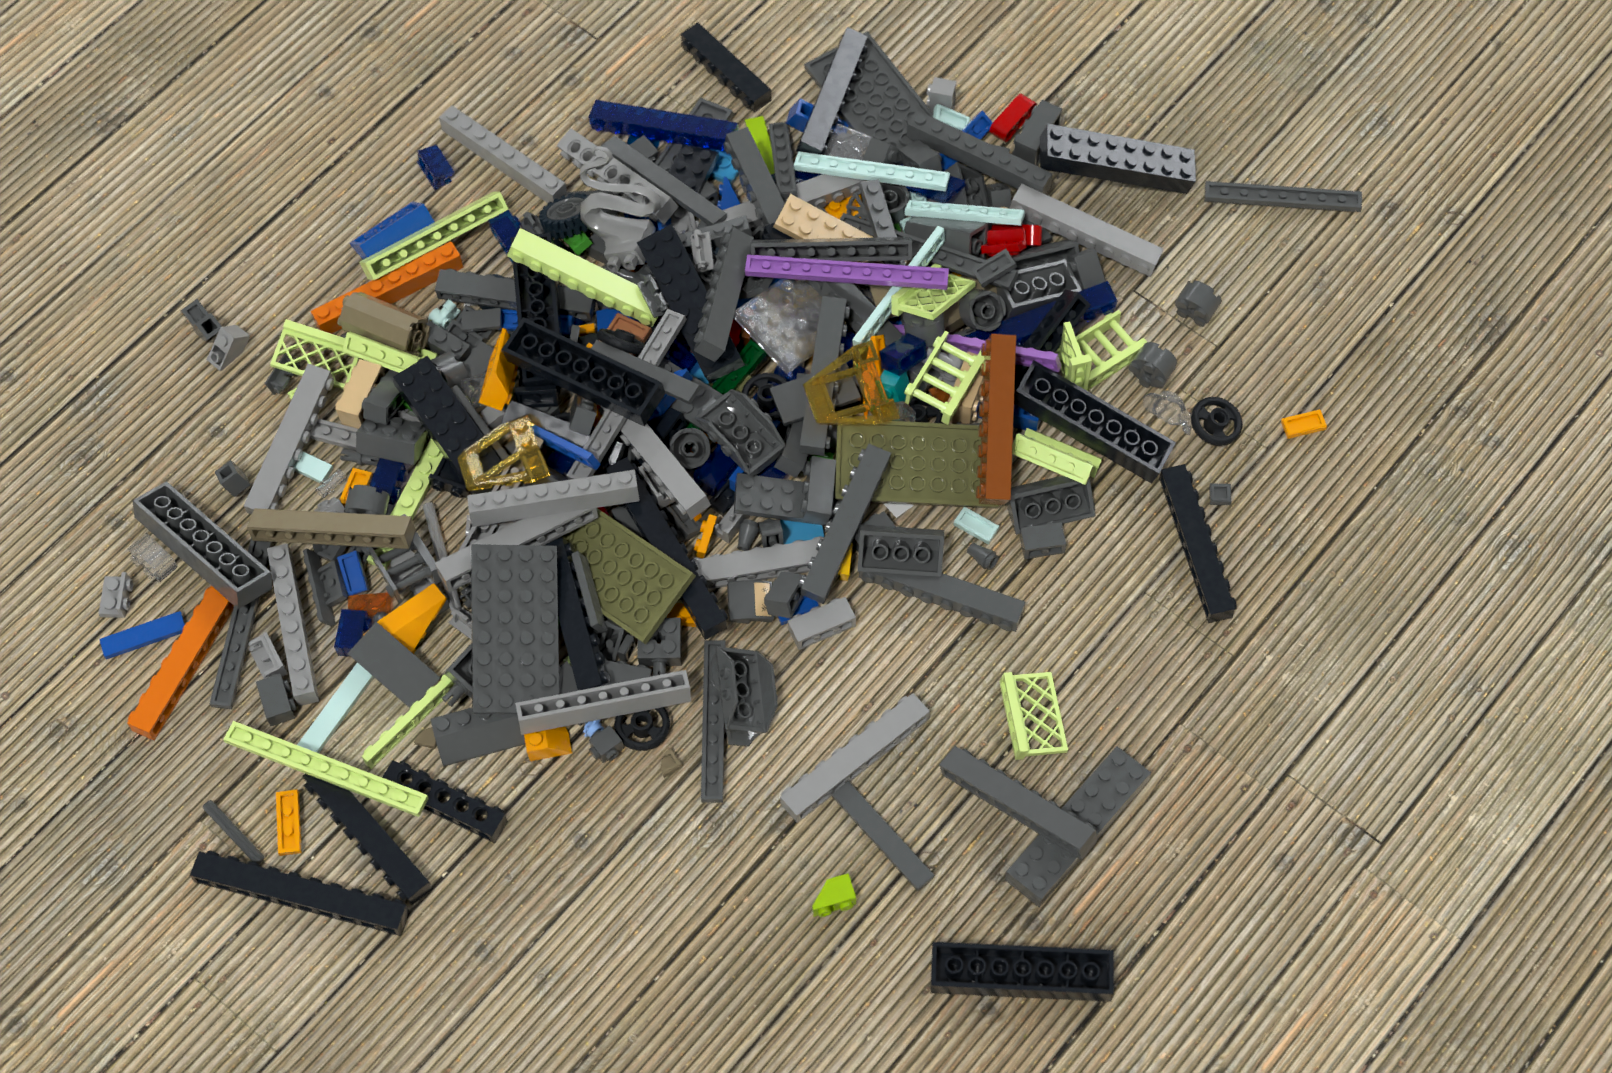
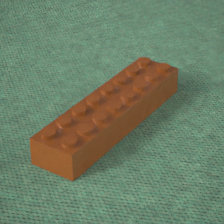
(997, 419)

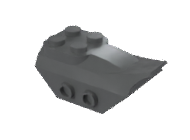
(741, 431)
(746, 693)

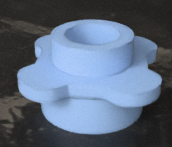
(591, 727)

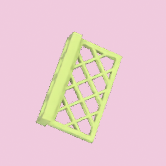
(908, 296)
(317, 338)
(1074, 365)
(1015, 712)

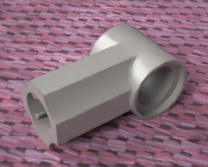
(950, 359)

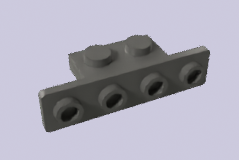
(326, 585)

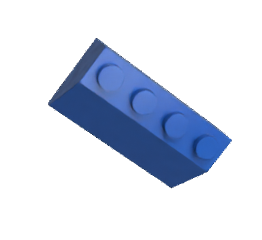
(392, 229)

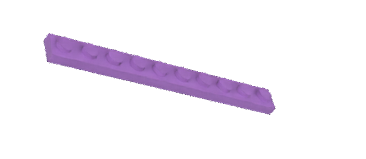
(847, 272)
(1023, 356)

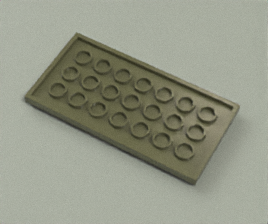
(926, 463)
(631, 577)

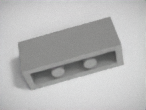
(821, 623)

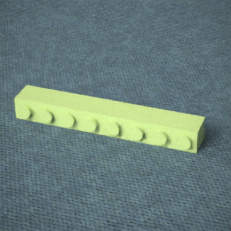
(433, 235)
(580, 275)

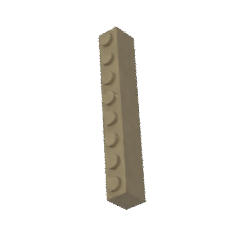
(331, 528)

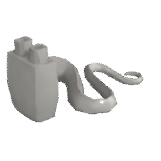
(617, 232)

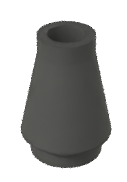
(747, 532)
(985, 557)

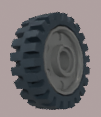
(563, 216)

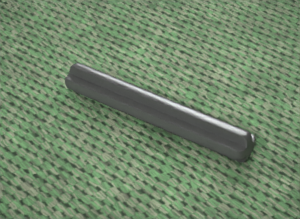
(233, 832)

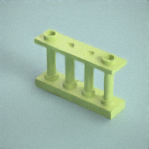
(381, 353)
(1119, 358)
(957, 393)
(1056, 456)

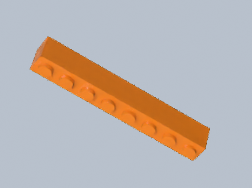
(394, 284)
(180, 664)

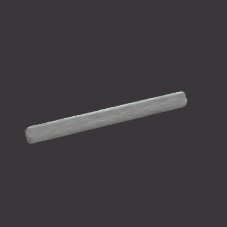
(439, 548)

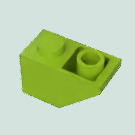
(834, 895)

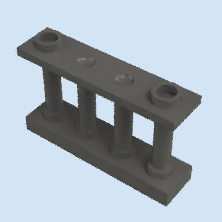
(422, 556)

